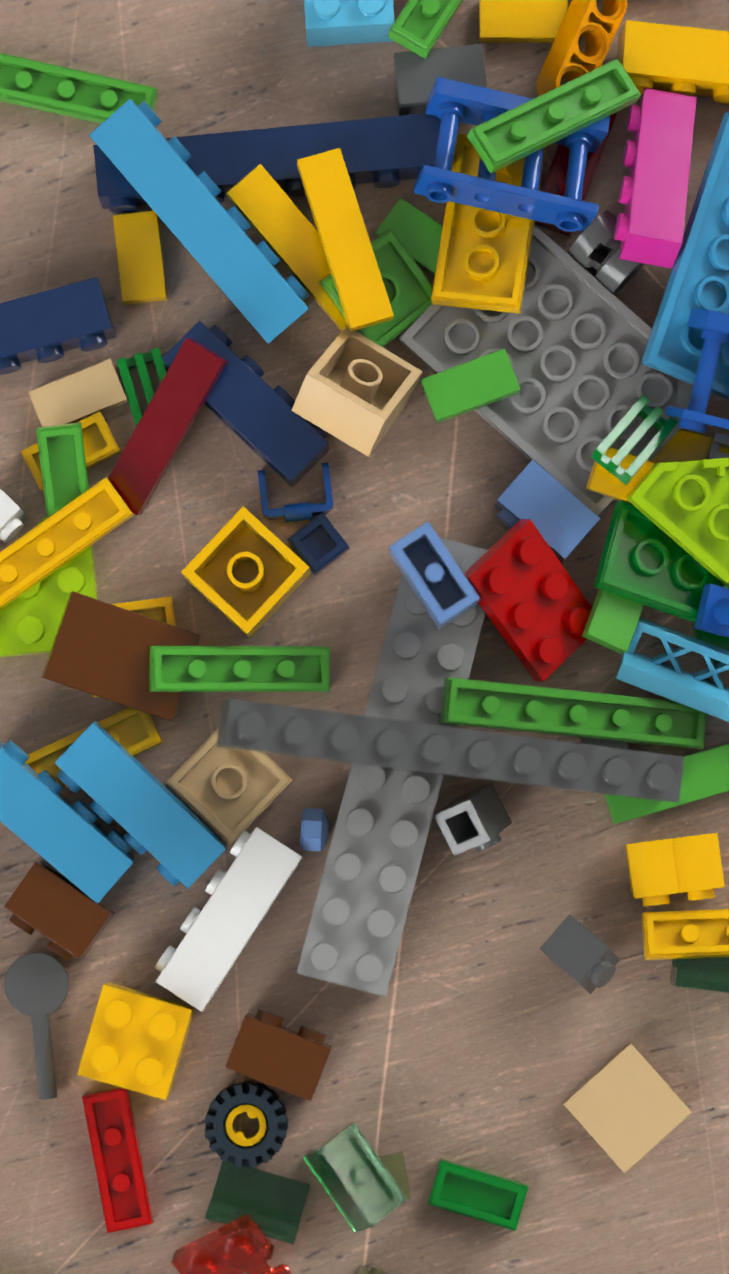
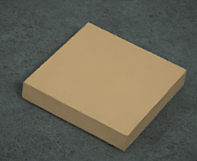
(229, 786)
(627, 1107)

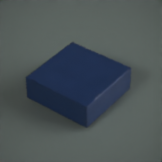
(318, 544)

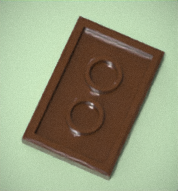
(108, 654)

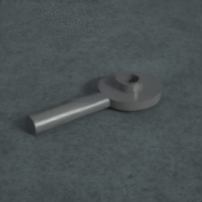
(36, 987)

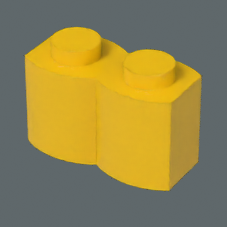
(675, 867)

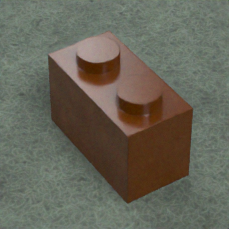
(58, 911)
(279, 1055)

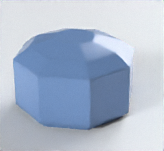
(314, 829)

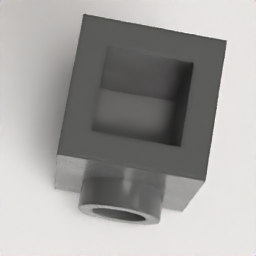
(473, 820)
(581, 955)

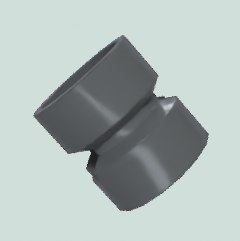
(591, 252)

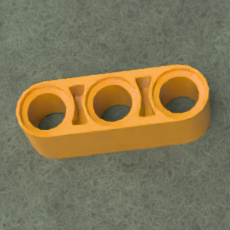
(598, 32)

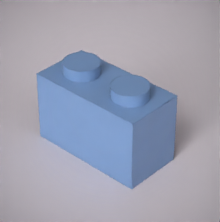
(550, 506)
(433, 575)

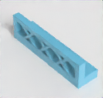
(673, 681)

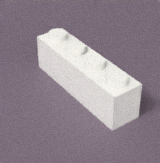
(228, 919)

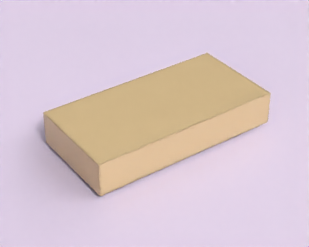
(78, 395)

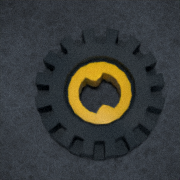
(234, 1145)

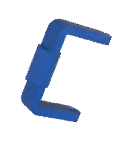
(296, 511)

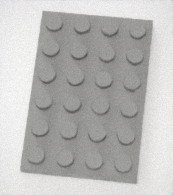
(574, 362)

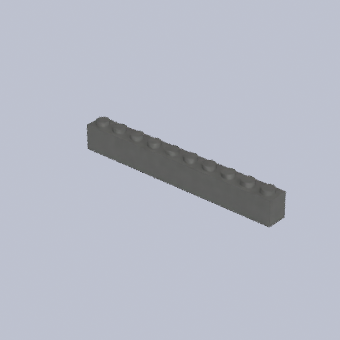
(449, 750)

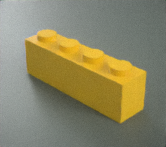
(676, 59)

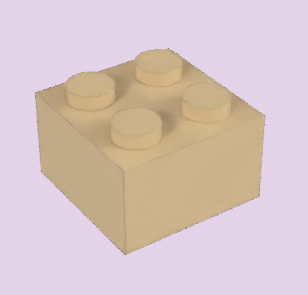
(356, 391)

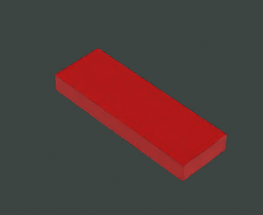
(117, 1159)

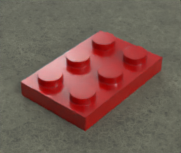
(531, 599)

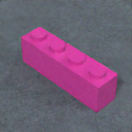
(657, 178)

